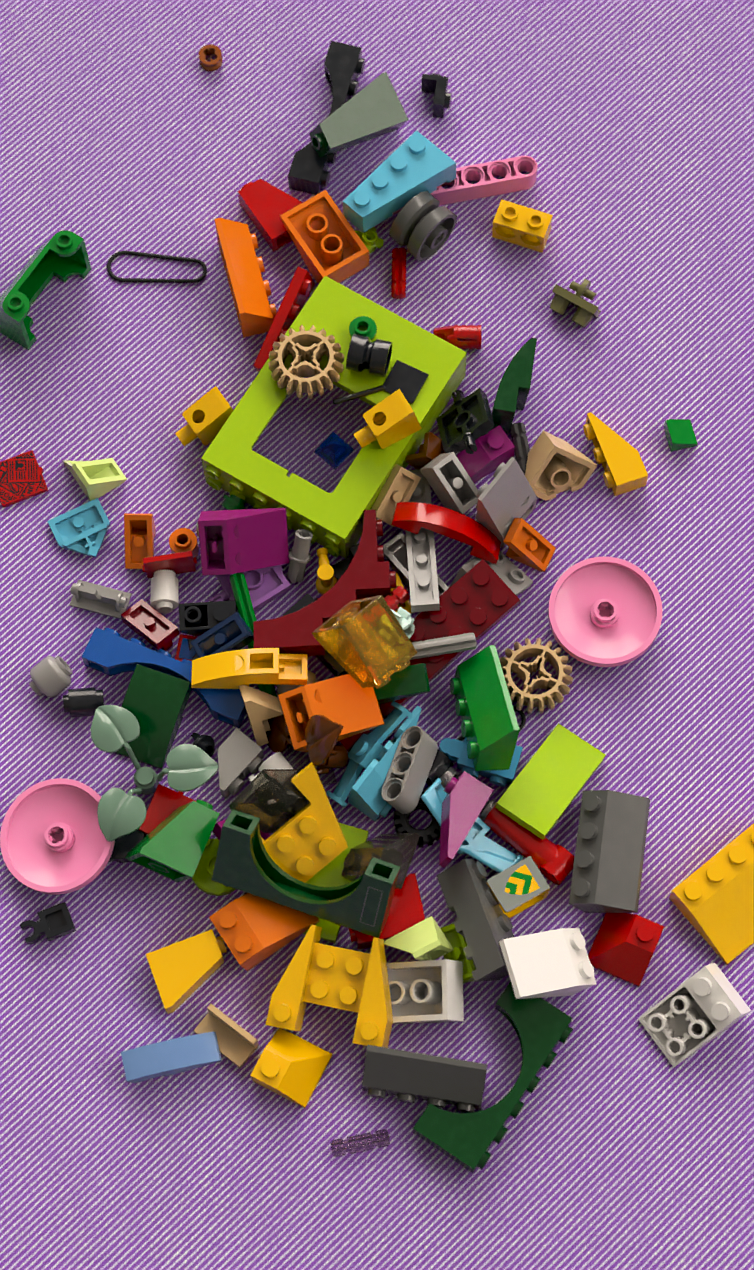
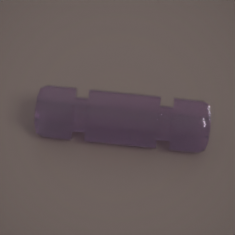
(360, 1143)

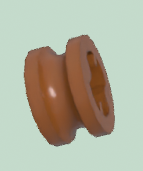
(208, 50)

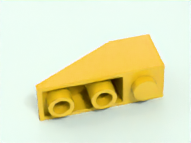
(619, 459)

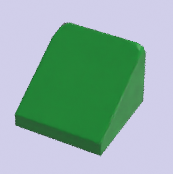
(679, 434)

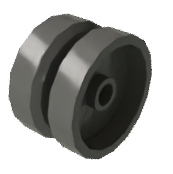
(423, 226)

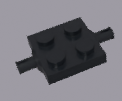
(465, 422)

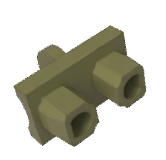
(564, 298)

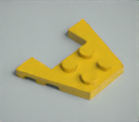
(311, 836)

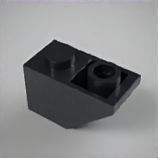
(202, 616)

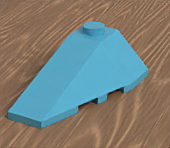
(366, 792)

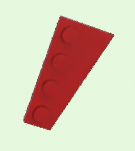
(291, 305)

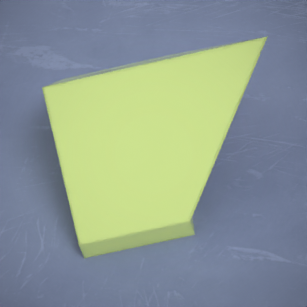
(96, 476)
(422, 940)

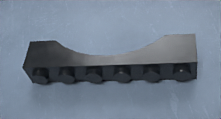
(341, 66)

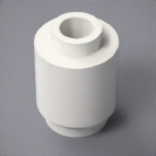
(164, 591)

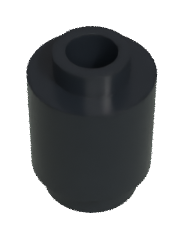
(83, 701)

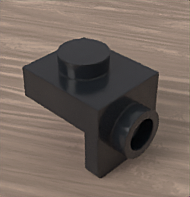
(437, 85)

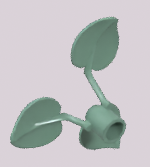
(121, 812)

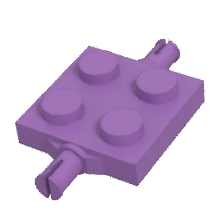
(262, 583)

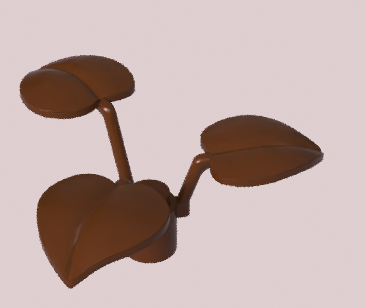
(320, 736)

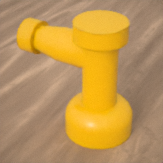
(325, 572)

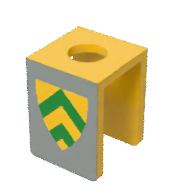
(519, 887)

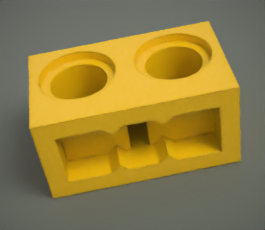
(521, 226)

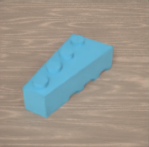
(404, 174)

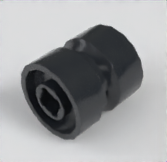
(369, 355)

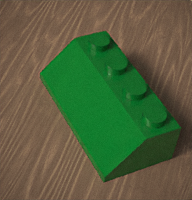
(485, 711)

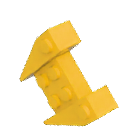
(336, 980)

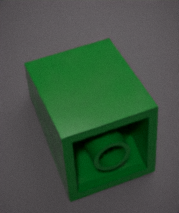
(177, 842)

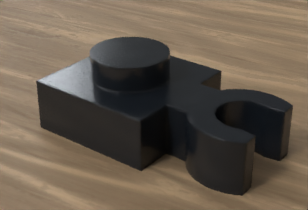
(53, 922)

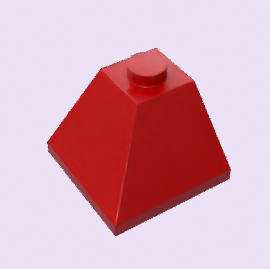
(625, 946)

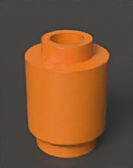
(184, 540)

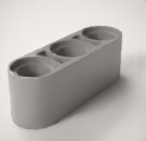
(409, 770)

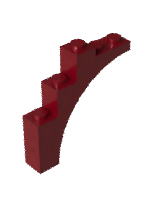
(365, 578)

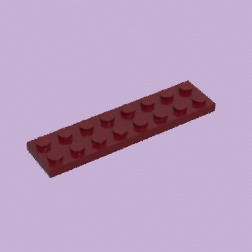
(468, 606)

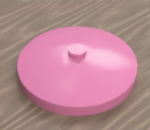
(605, 611)
(55, 837)

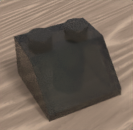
(271, 798)
(391, 848)

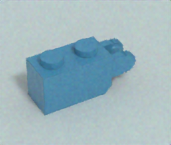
(457, 752)

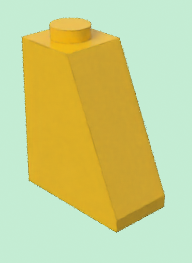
(185, 967)

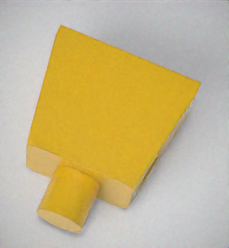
(205, 418)
(388, 422)

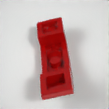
(450, 523)

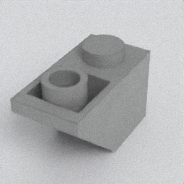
(236, 759)

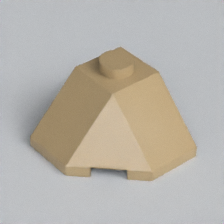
(556, 467)

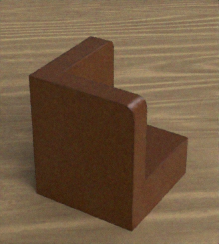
(427, 452)

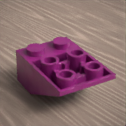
(242, 540)

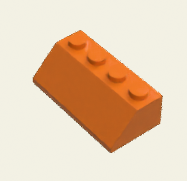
(245, 276)

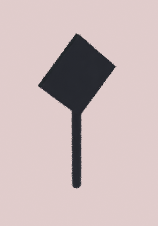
(401, 377)

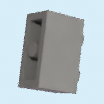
(451, 482)

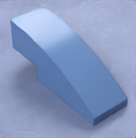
(170, 1057)

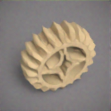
(295, 345)
(544, 681)

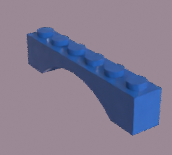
(116, 655)

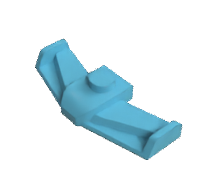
(365, 750)
(475, 843)

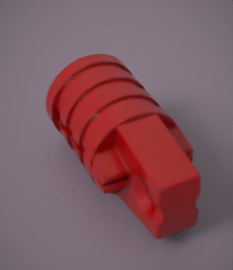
(461, 336)

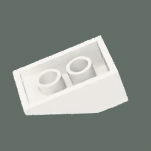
(548, 963)
(426, 991)

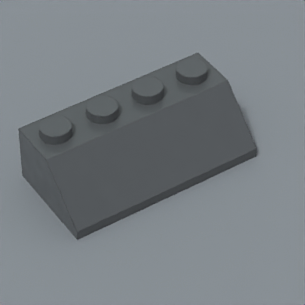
(609, 852)
(424, 1078)

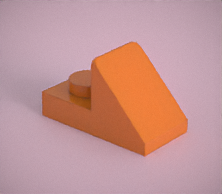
(139, 539)
(528, 545)

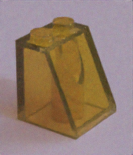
(367, 641)

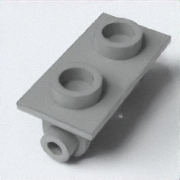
(99, 599)

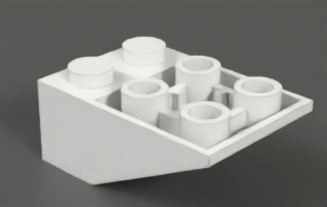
(694, 1014)

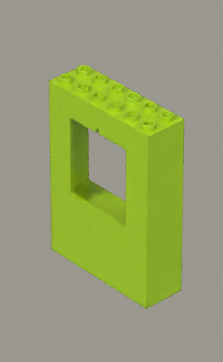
(335, 516)

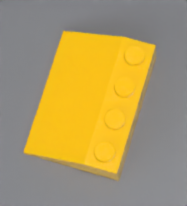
(721, 898)

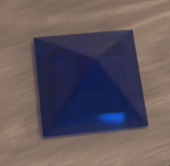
(334, 450)

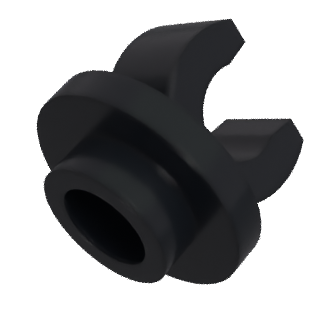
(204, 742)

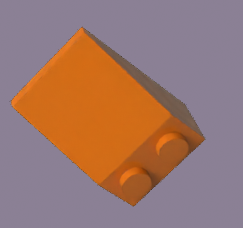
(325, 239)
(258, 927)

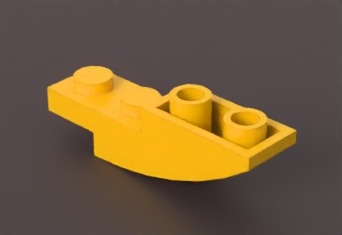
(248, 667)

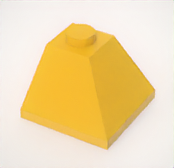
(291, 1067)

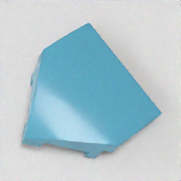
(81, 528)

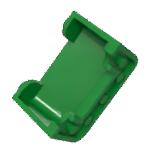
(58, 257)

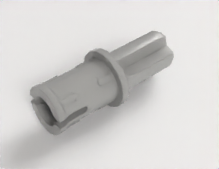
(299, 555)

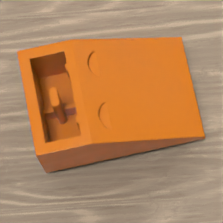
(338, 700)

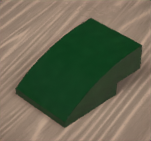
(514, 386)
(158, 706)

